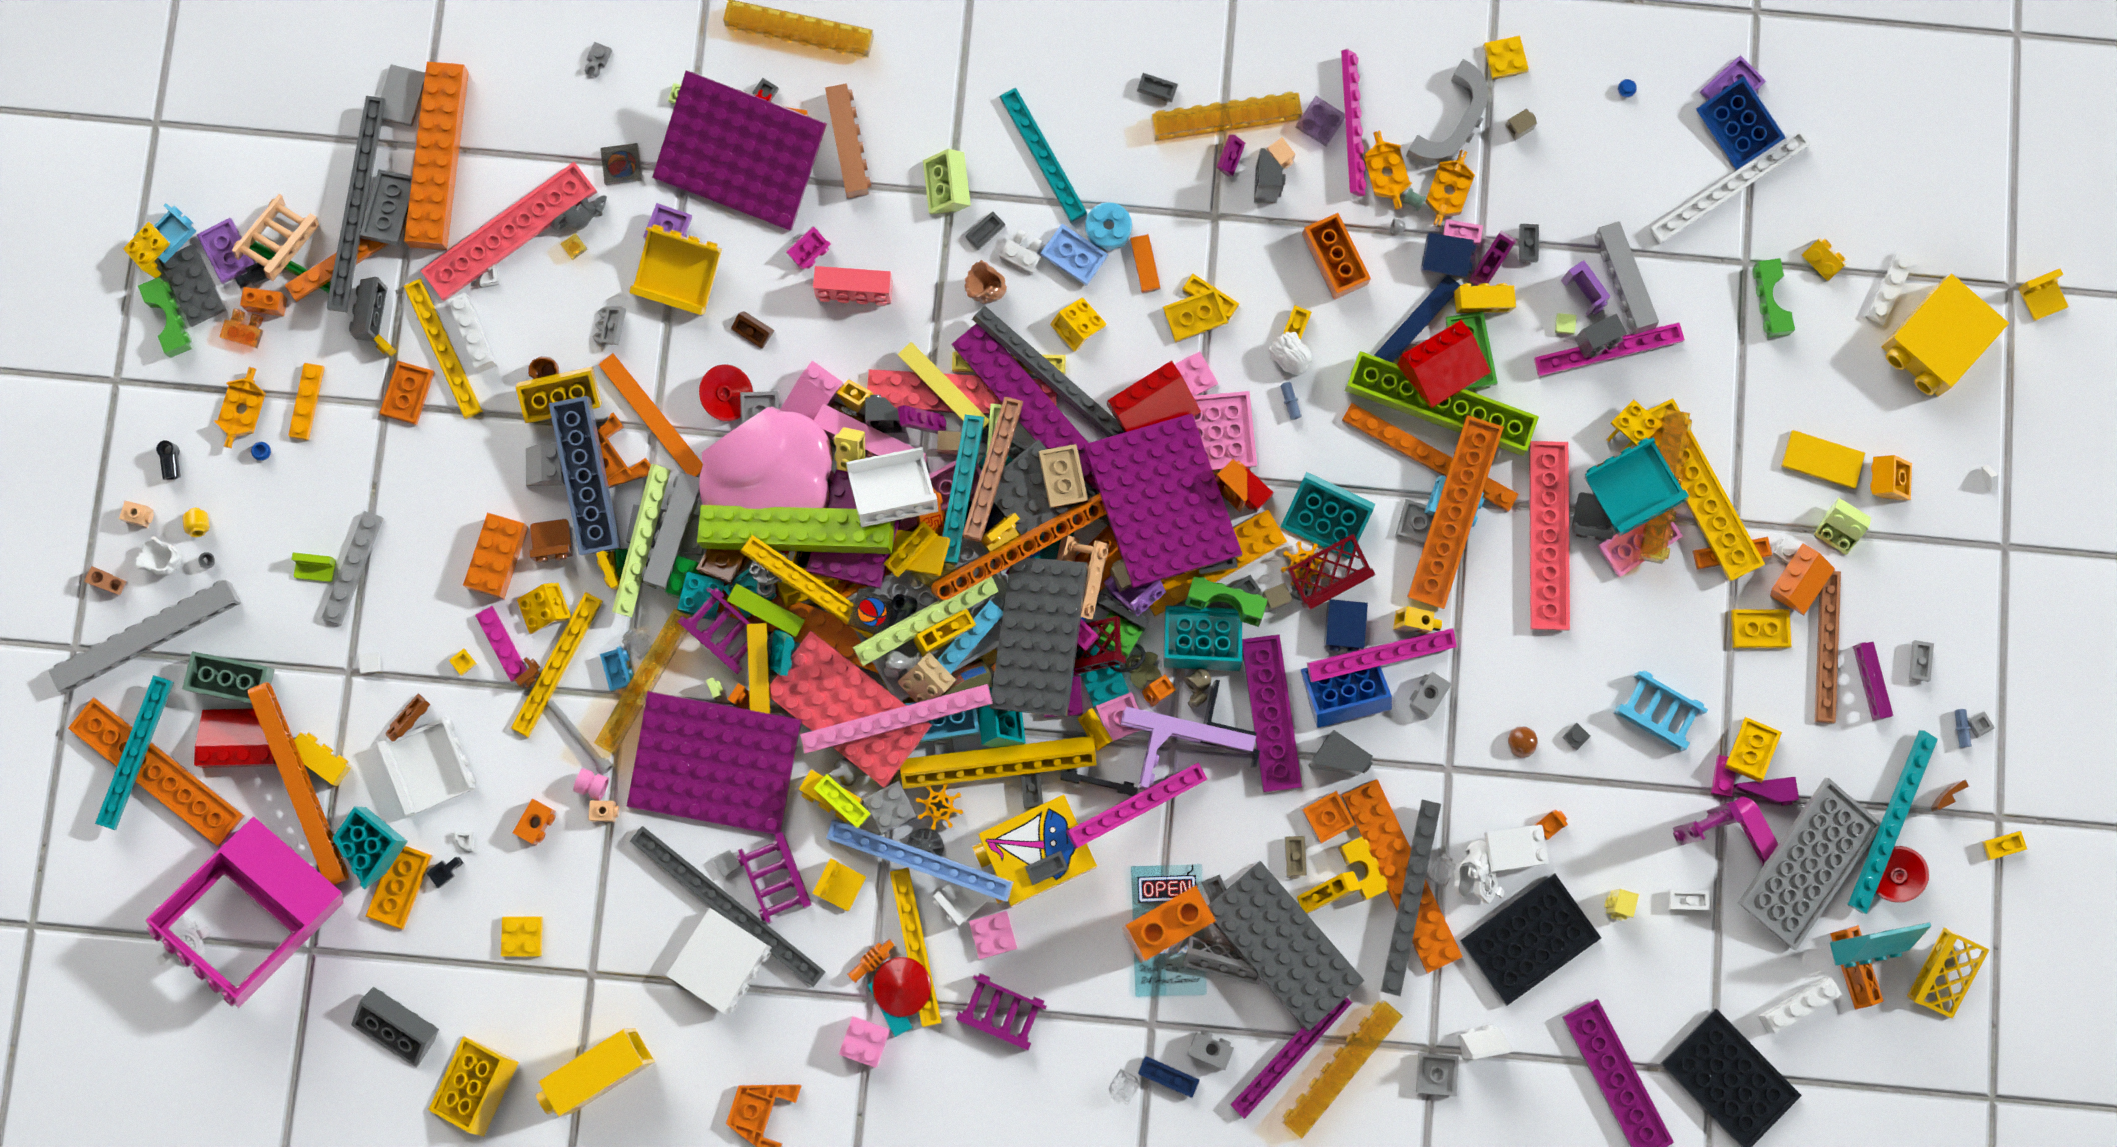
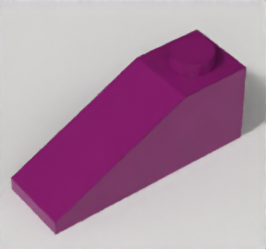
(1493, 259)
(1773, 790)

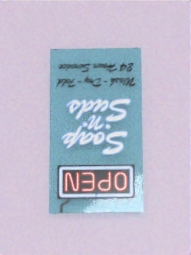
(1165, 971)

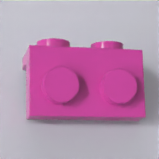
(808, 248)

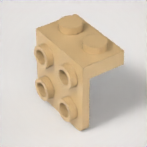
(926, 679)

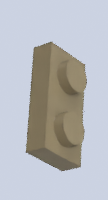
(1295, 856)

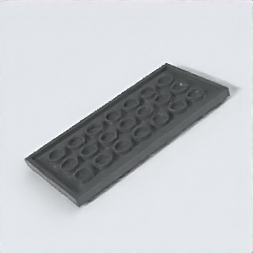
(1039, 636)
(1284, 946)

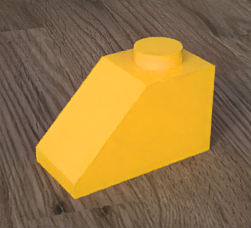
(853, 395)

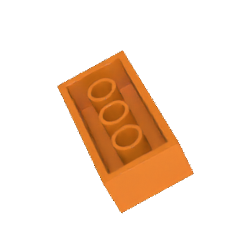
(1336, 256)
(495, 556)

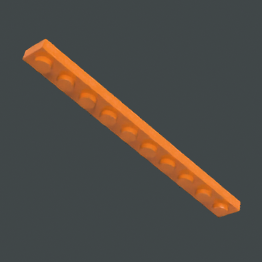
(1420, 451)

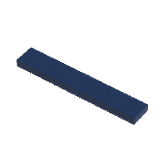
(1418, 320)

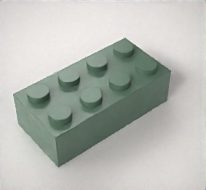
(224, 677)

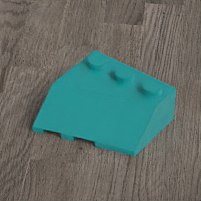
(368, 845)

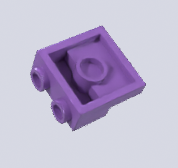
(669, 219)

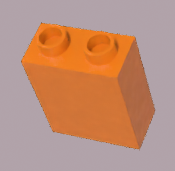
(1168, 924)

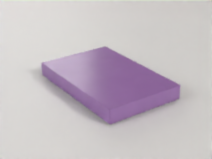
(1731, 74)
(218, 245)

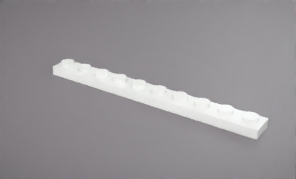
(1730, 186)

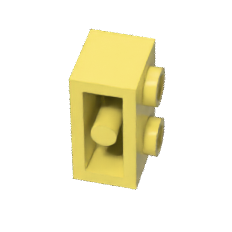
(849, 447)
(1621, 904)

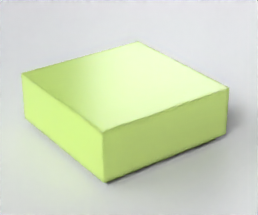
(1565, 323)

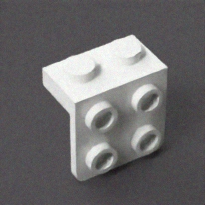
(959, 902)

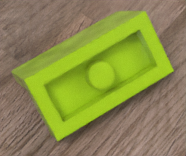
(313, 567)

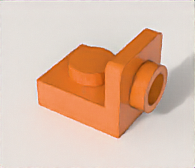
(1158, 690)
(740, 697)
(1552, 823)

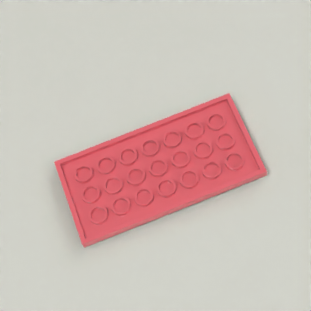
(832, 690)

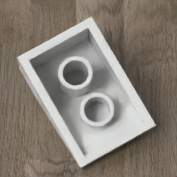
(1516, 848)
(1483, 1043)

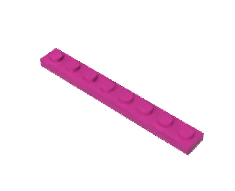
(1353, 123)
(1631, 344)
(1381, 655)
(1136, 805)

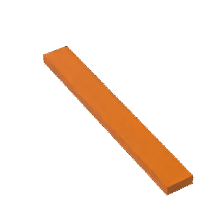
(651, 415)

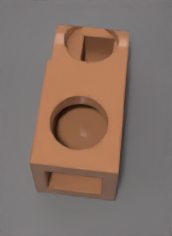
(105, 581)

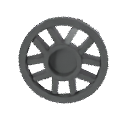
(927, 844)

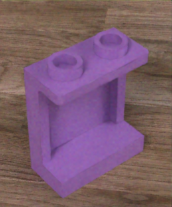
(1589, 286)
(1138, 598)

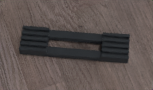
(1072, 776)

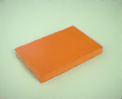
(407, 392)

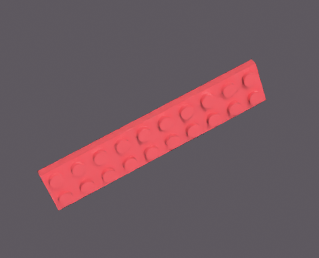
(507, 231)
(909, 390)
(1549, 535)

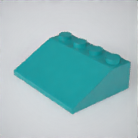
(1327, 513)
(1202, 638)
(1876, 945)

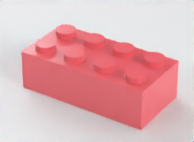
(852, 285)

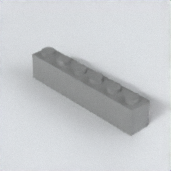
(1626, 278)
(673, 530)

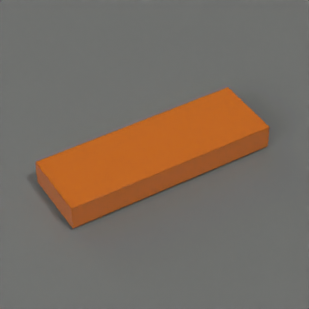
(1145, 263)

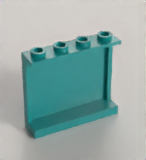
(1635, 486)

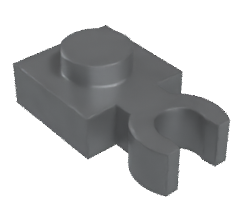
(597, 56)

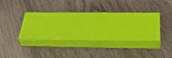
(766, 609)

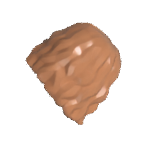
(984, 283)

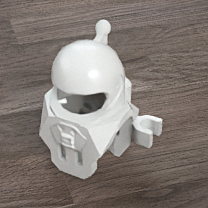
(1481, 876)
(189, 934)

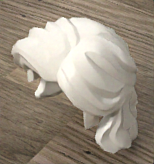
(1291, 353)
(158, 557)

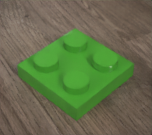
(1129, 635)

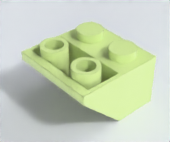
(1843, 526)

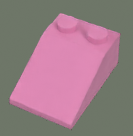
(812, 390)

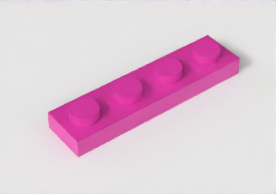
(501, 643)

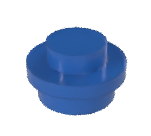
(1627, 88)
(261, 451)

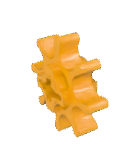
(1297, 558)
(942, 796)

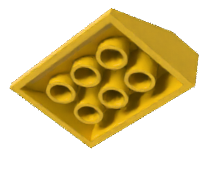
(473, 1086)

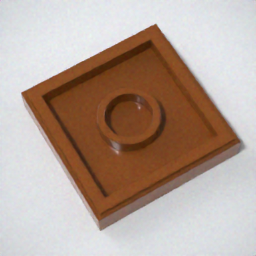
(721, 564)

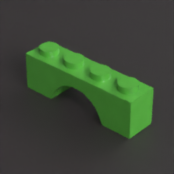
(1776, 320)
(173, 337)
(1249, 606)

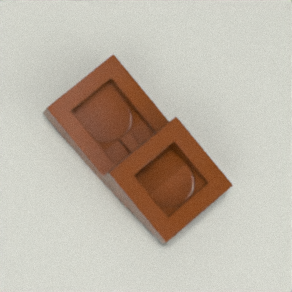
(1946, 797)

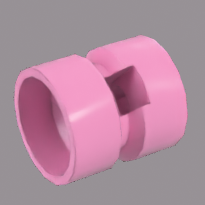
(591, 784)

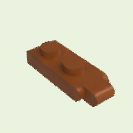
(407, 717)

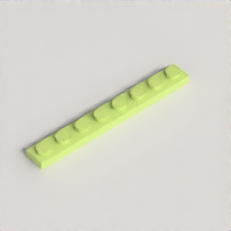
(641, 540)
(922, 620)

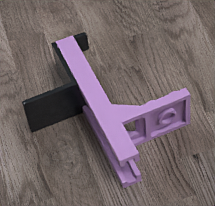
(1208, 734)

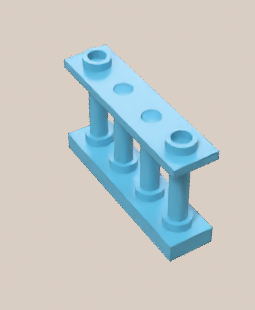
(1661, 729)

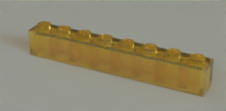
(798, 28)
(1226, 116)
(1671, 446)
(642, 682)
(1342, 1068)

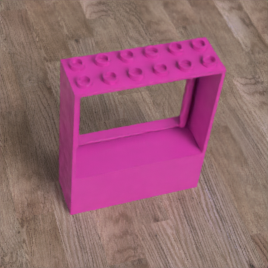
(274, 880)

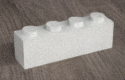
(472, 332)
(1800, 1005)

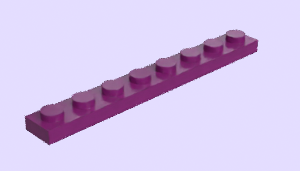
(1284, 1062)

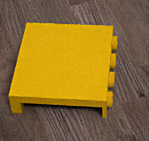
(676, 270)

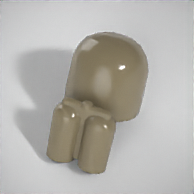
(1198, 683)

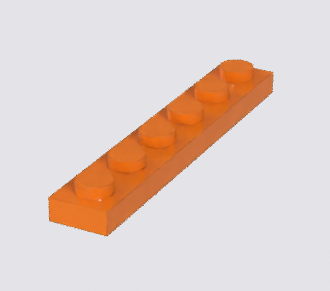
(322, 272)

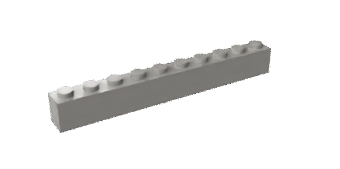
(144, 637)

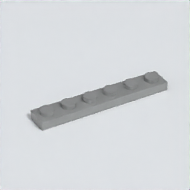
(352, 568)

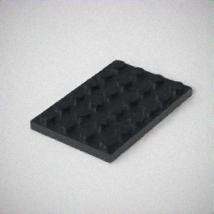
(1530, 939)
(1730, 1079)

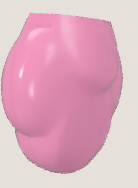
(769, 463)

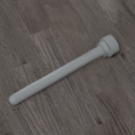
(602, 764)

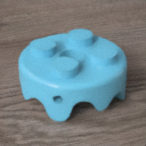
(1105, 238)

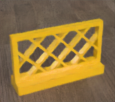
(1933, 965)

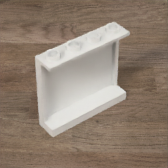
(891, 487)
(427, 766)
(719, 962)

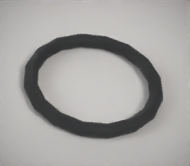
(1136, 665)

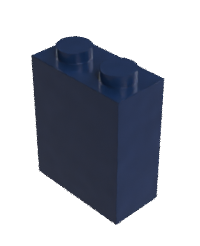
(1448, 254)
(1345, 625)

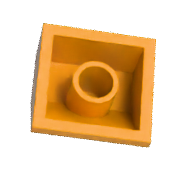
(1891, 477)

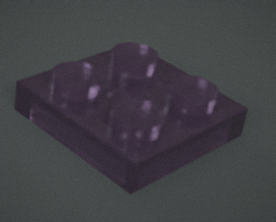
(1321, 121)

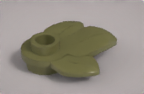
(1145, 672)

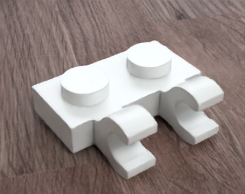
(1021, 256)

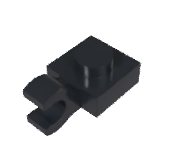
(254, 274)
(442, 872)

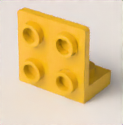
(146, 248)
(2044, 295)
(1077, 323)
(1002, 533)
(543, 607)
(839, 884)

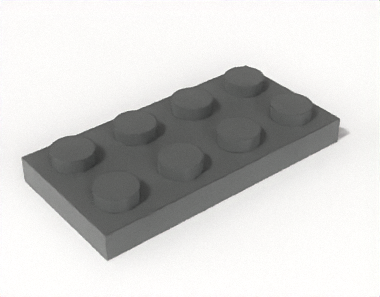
(387, 208)
(193, 285)

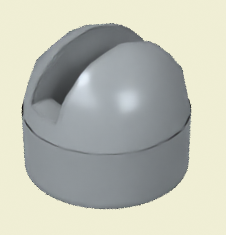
(1397, 226)

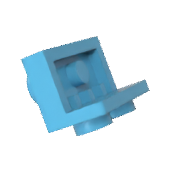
(617, 668)

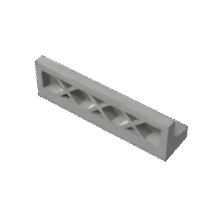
(1218, 964)

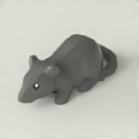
(579, 217)

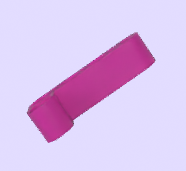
(1756, 829)

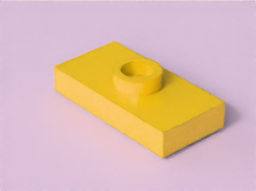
(1094, 727)

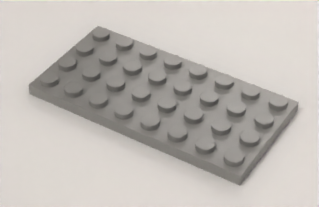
(1810, 863)

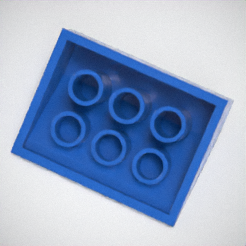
(1741, 123)
(1347, 696)

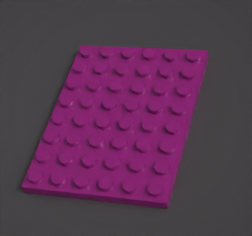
(739, 150)
(1162, 500)
(714, 763)

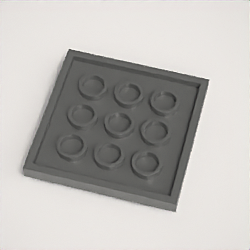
(1024, 491)

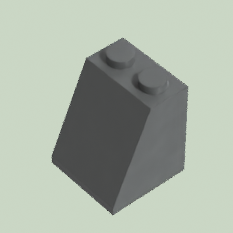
(1341, 756)

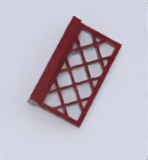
(1333, 588)
(1101, 659)

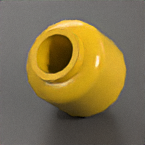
(195, 522)

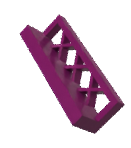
(1873, 680)

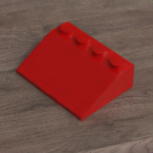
(1444, 364)
(1153, 399)
(231, 740)

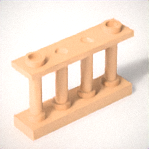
(284, 252)
(1067, 552)

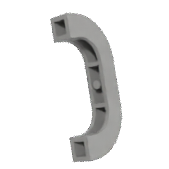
(1435, 152)

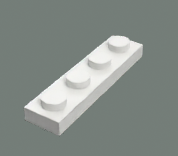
(1890, 288)

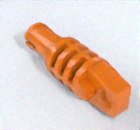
(871, 960)

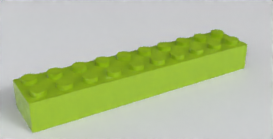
(1387, 385)
(792, 529)

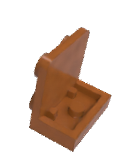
(550, 540)

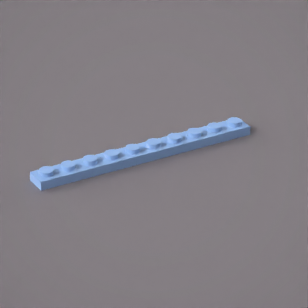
(920, 860)

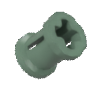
(1414, 199)

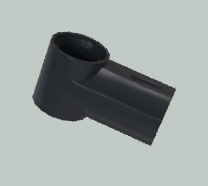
(170, 462)
(903, 607)

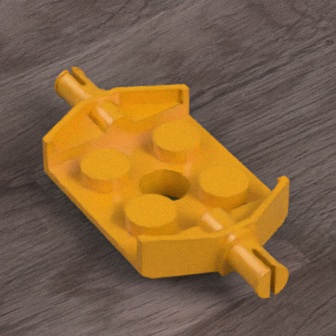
(1388, 156)
(1451, 174)
(240, 393)

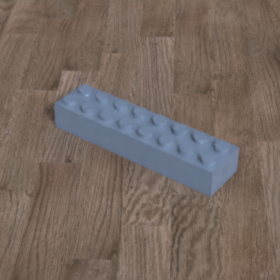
(584, 475)

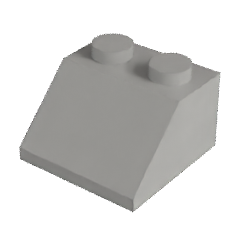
(543, 465)

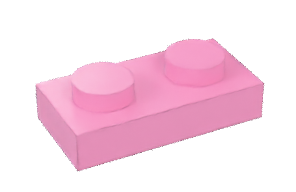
(1463, 230)

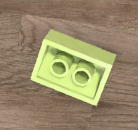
(946, 182)

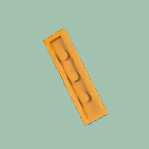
(306, 401)

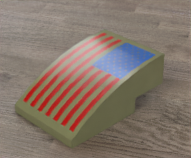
(970, 676)

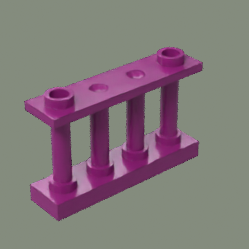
(704, 637)
(1717, 817)
(794, 880)
(1004, 1030)

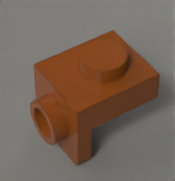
(528, 677)

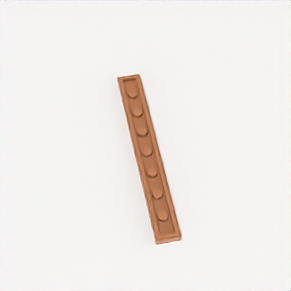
(992, 469)
(1828, 650)

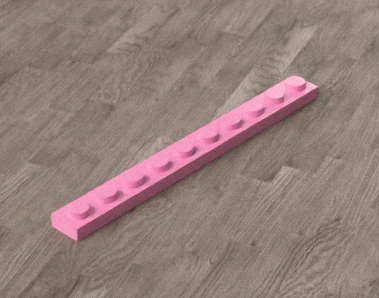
(896, 718)

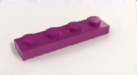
(921, 419)

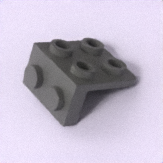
(1590, 518)

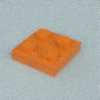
(1328, 817)

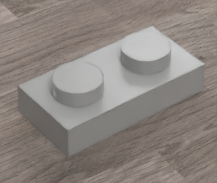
(1921, 661)

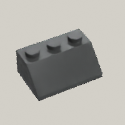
(1268, 178)
(368, 309)
(882, 415)

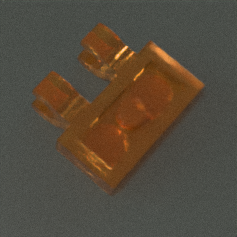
(240, 333)

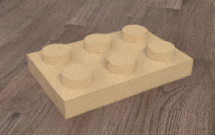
(1063, 476)

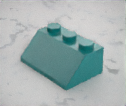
(1000, 727)

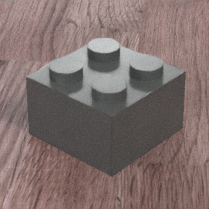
(1601, 336)

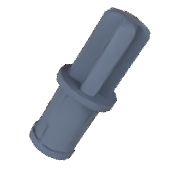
(1290, 400)
(1962, 728)

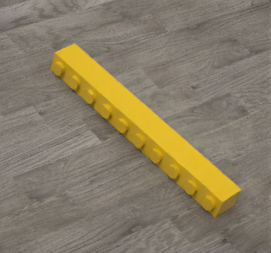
(998, 762)

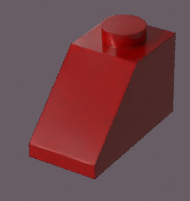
(1257, 492)

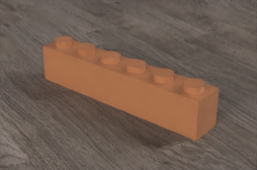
(847, 141)

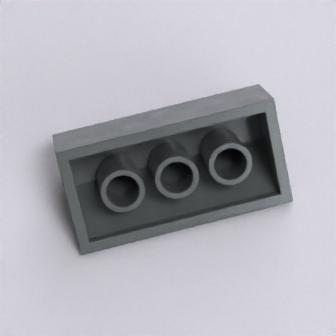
(394, 1026)

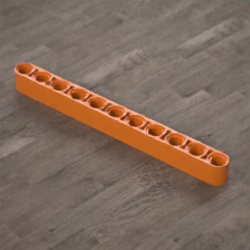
(1016, 547)
(298, 783)

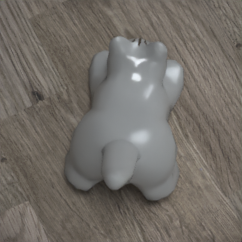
(899, 663)
(846, 772)

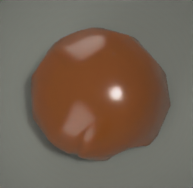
(543, 367)
(1522, 741)

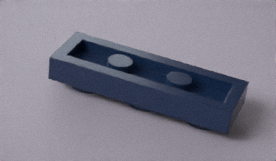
(1168, 1076)

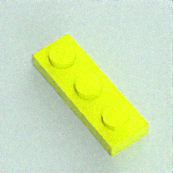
(842, 801)

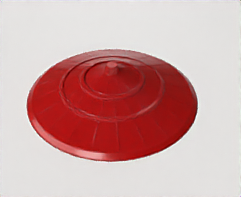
(721, 391)
(1903, 876)
(901, 986)

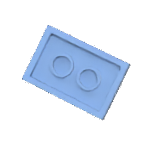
(1074, 254)

